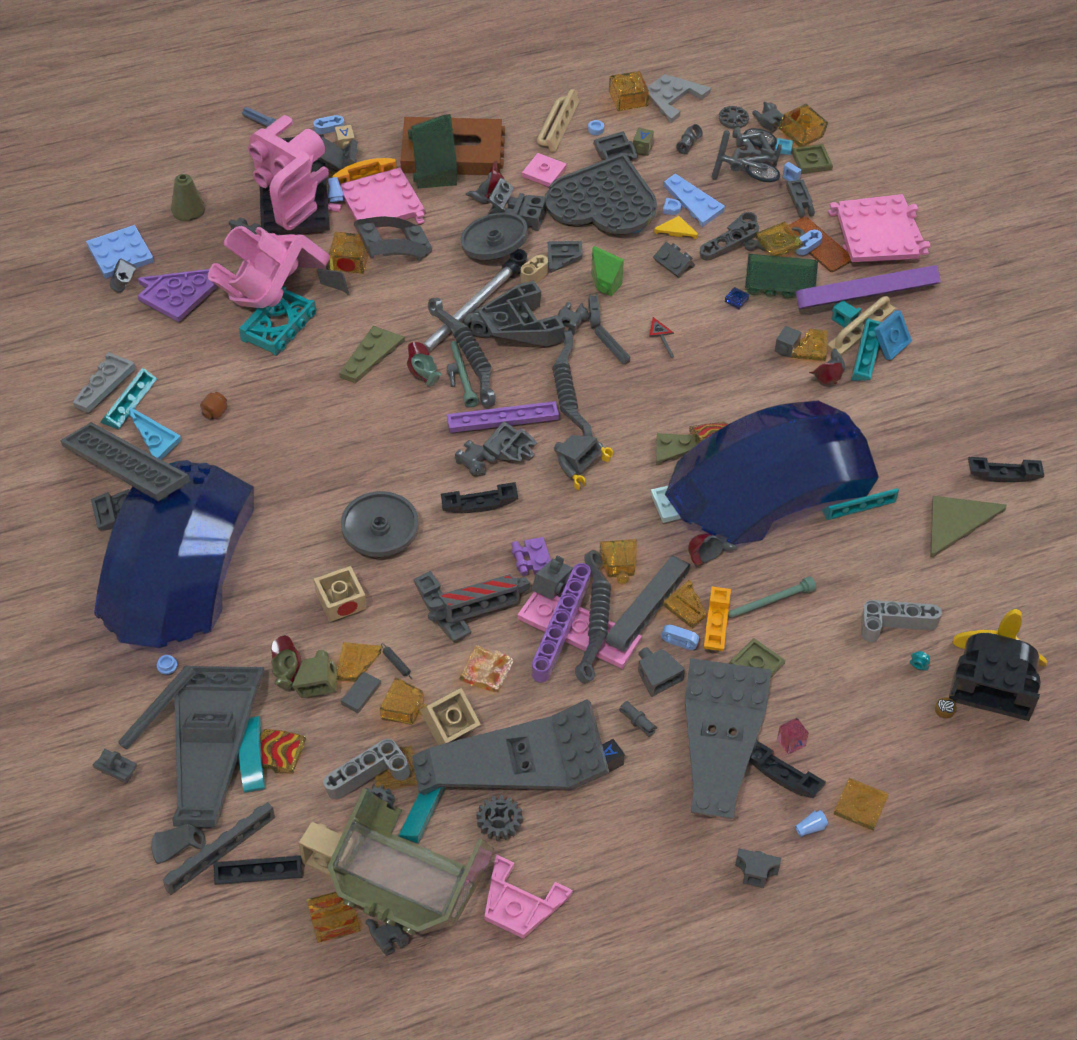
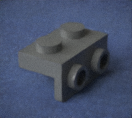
(500, 196)
(673, 259)

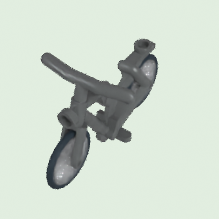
(758, 166)

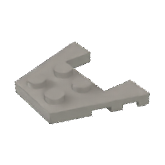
(669, 90)

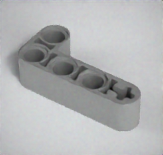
(897, 615)
(366, 772)

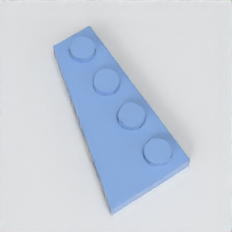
(696, 201)

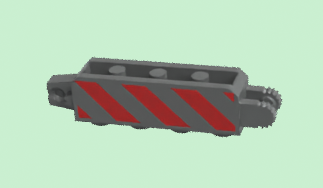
(477, 598)

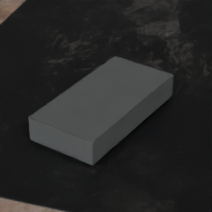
(360, 692)

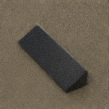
(257, 869)

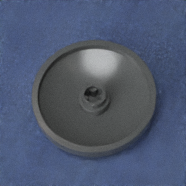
(494, 236)
(379, 524)

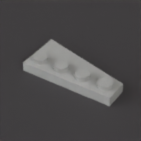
(106, 379)

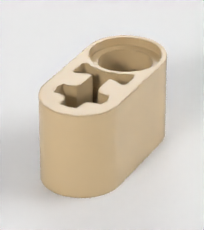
(534, 269)

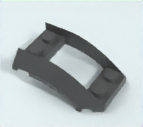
(415, 245)

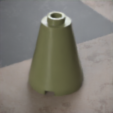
(186, 199)

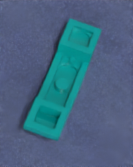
(250, 757)

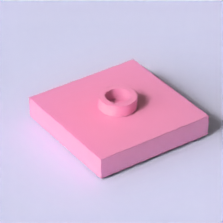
(544, 169)

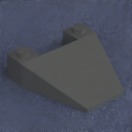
(512, 317)

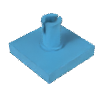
(893, 335)

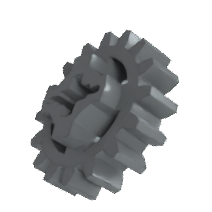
(499, 817)

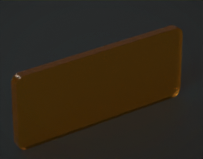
(829, 252)

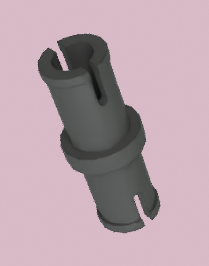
(638, 718)

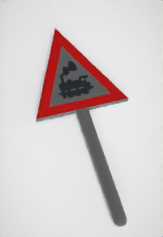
(657, 329)

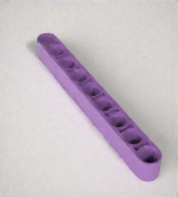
(868, 287)

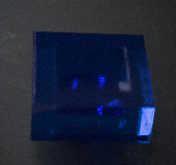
(736, 298)

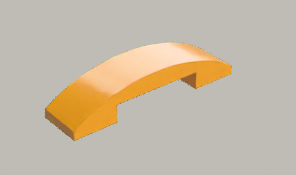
(365, 169)
(717, 619)

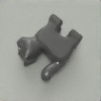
(770, 116)
(571, 318)
(472, 458)
(387, 934)

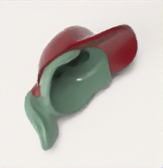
(422, 364)

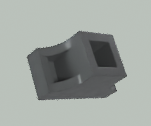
(757, 866)

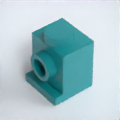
(844, 313)

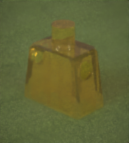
(619, 558)
(402, 703)

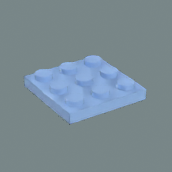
(119, 244)

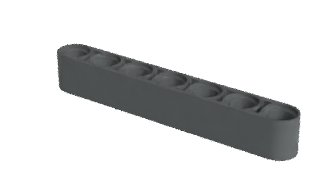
(647, 603)

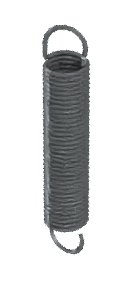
(396, 661)

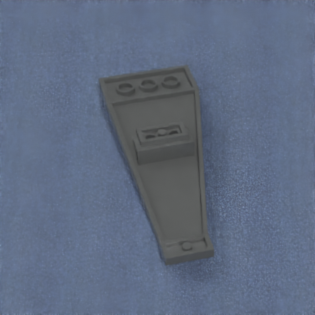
(727, 699)
(209, 732)
(560, 753)

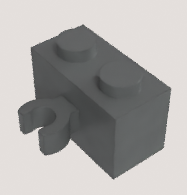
(552, 578)

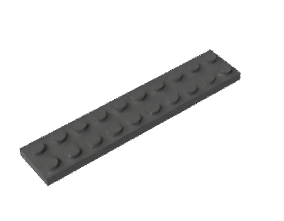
(125, 461)

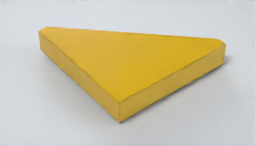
(676, 227)

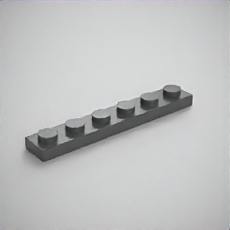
(213, 852)

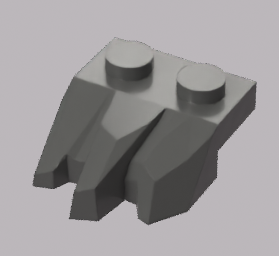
(614, 145)
(510, 444)

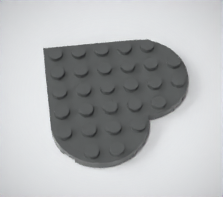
(603, 193)

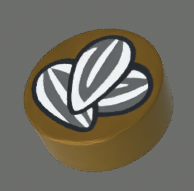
(945, 707)

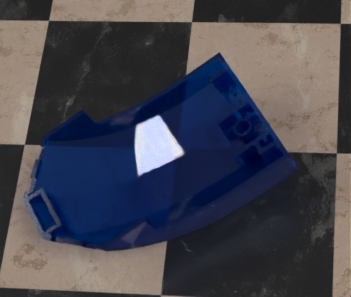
(771, 468)
(172, 557)

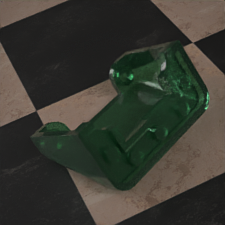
(434, 152)

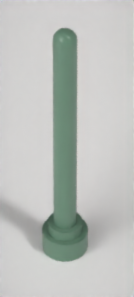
(470, 398)
(806, 585)

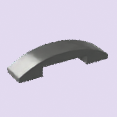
(429, 590)

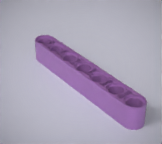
(571, 596)

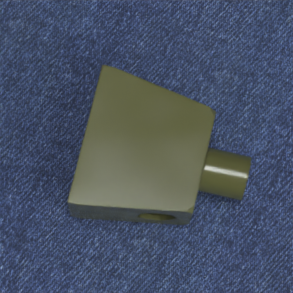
(316, 676)

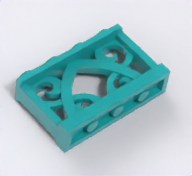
(284, 333)

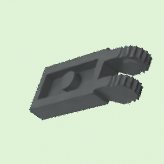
(800, 197)

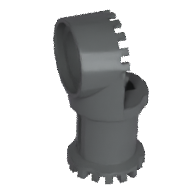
(689, 135)

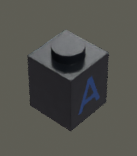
(613, 755)

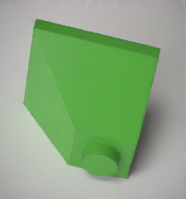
(606, 271)

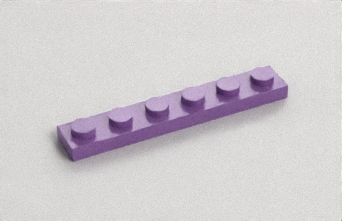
(494, 417)

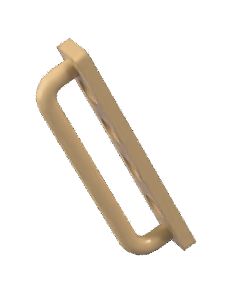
(561, 123)
(881, 306)

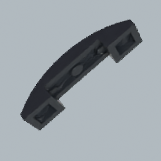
(1004, 472)
(480, 501)
(783, 773)

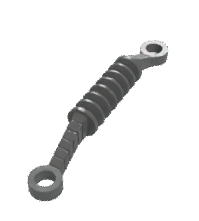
(469, 347)
(565, 387)
(598, 616)

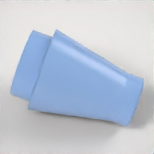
(335, 192)
(812, 823)

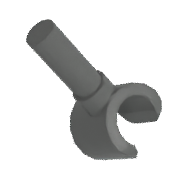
(451, 370)

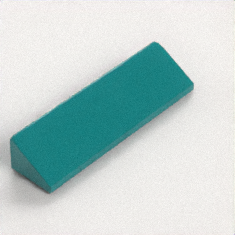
(866, 352)
(129, 399)
(860, 504)
(420, 815)

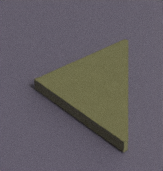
(958, 518)

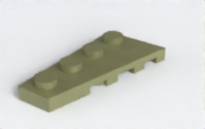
(370, 352)

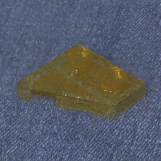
(812, 346)
(686, 605)
(355, 660)

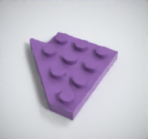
(176, 292)

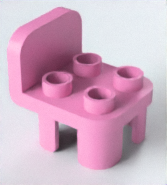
(288, 170)
(265, 265)

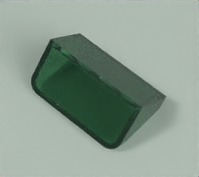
(779, 275)

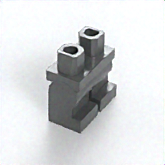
(529, 207)

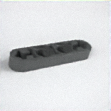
(727, 238)

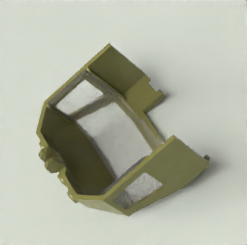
(400, 877)

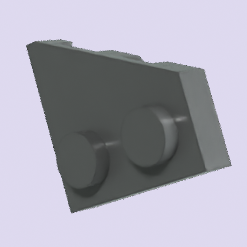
(563, 253)

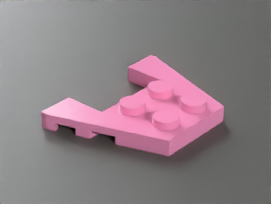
(515, 908)

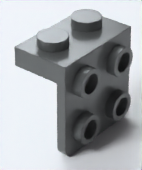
(338, 157)

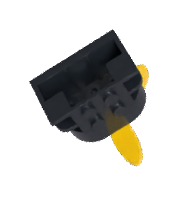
(998, 670)

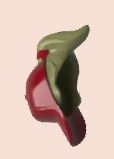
(285, 662)

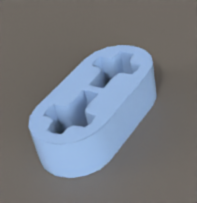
(328, 124)
(809, 243)
(680, 637)

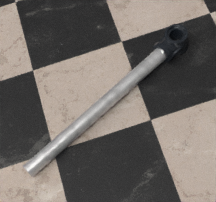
(509, 269)

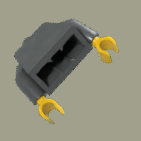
(578, 454)

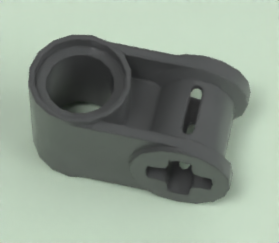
(122, 275)

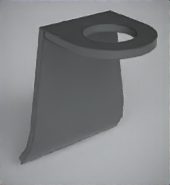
(333, 279)
(171, 842)

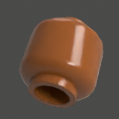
(213, 405)

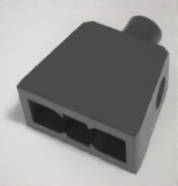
(659, 670)

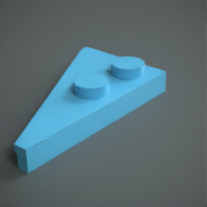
(156, 436)

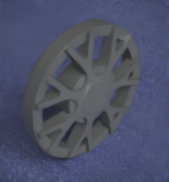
(733, 117)

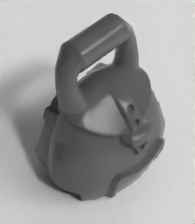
(477, 325)

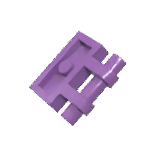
(536, 552)

